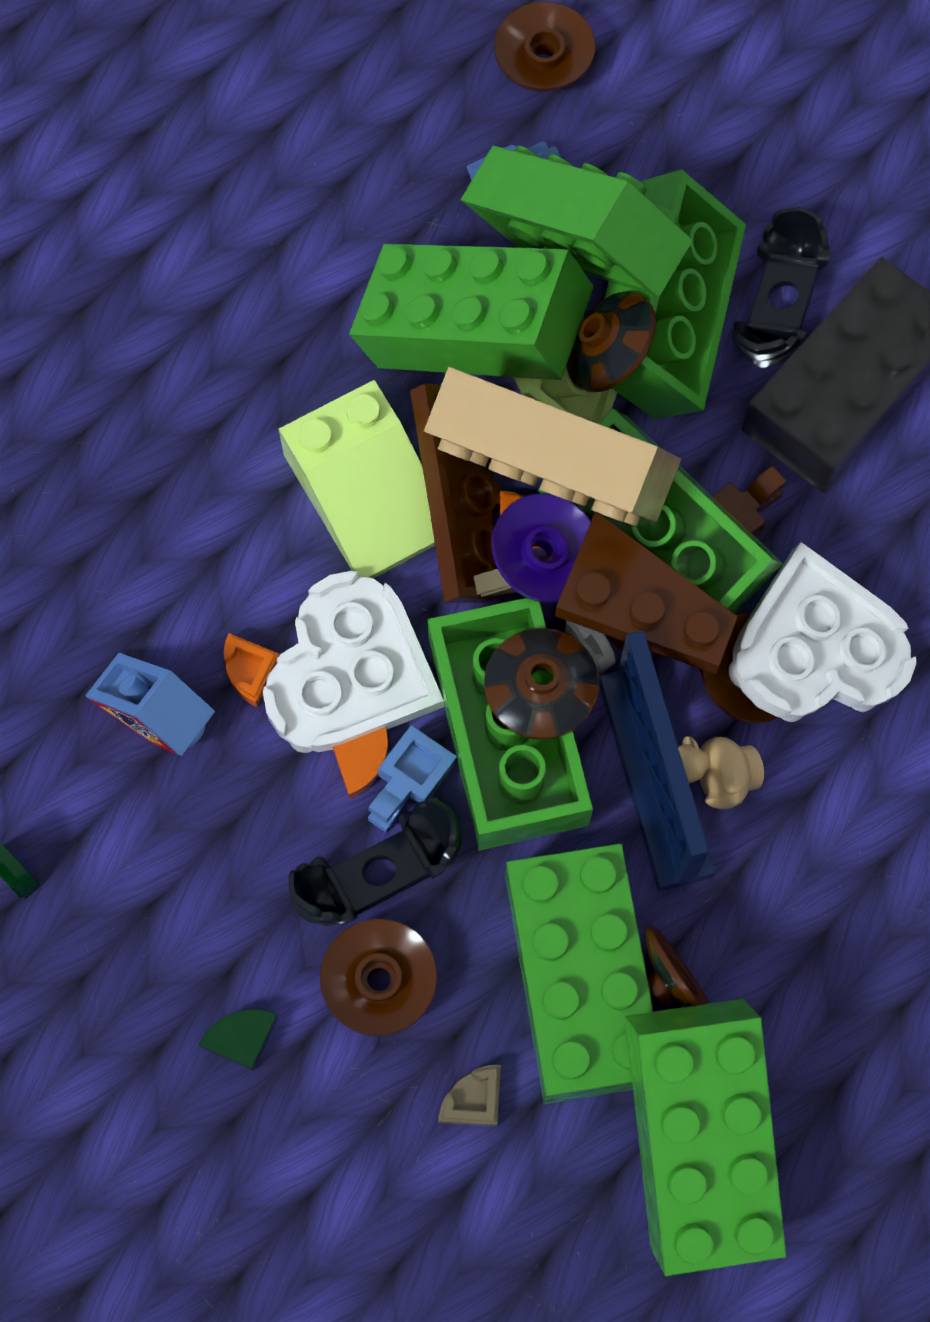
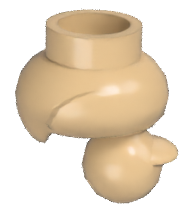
(723, 768)

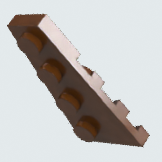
(460, 508)

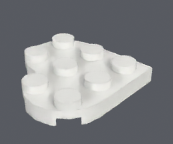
(820, 641)
(351, 669)

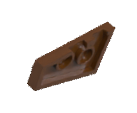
(628, 589)

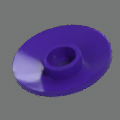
(541, 522)

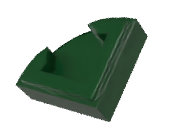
(16, 875)
(240, 1036)

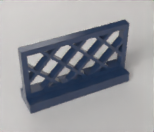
(655, 769)

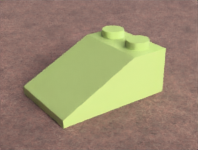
(362, 479)

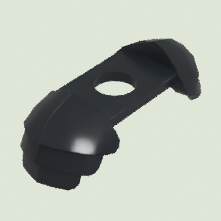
(794, 252)
(419, 851)

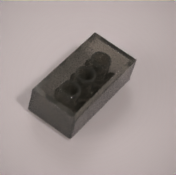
(846, 377)

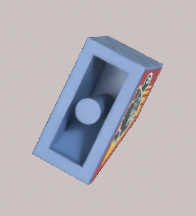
(151, 703)

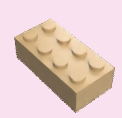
(542, 441)

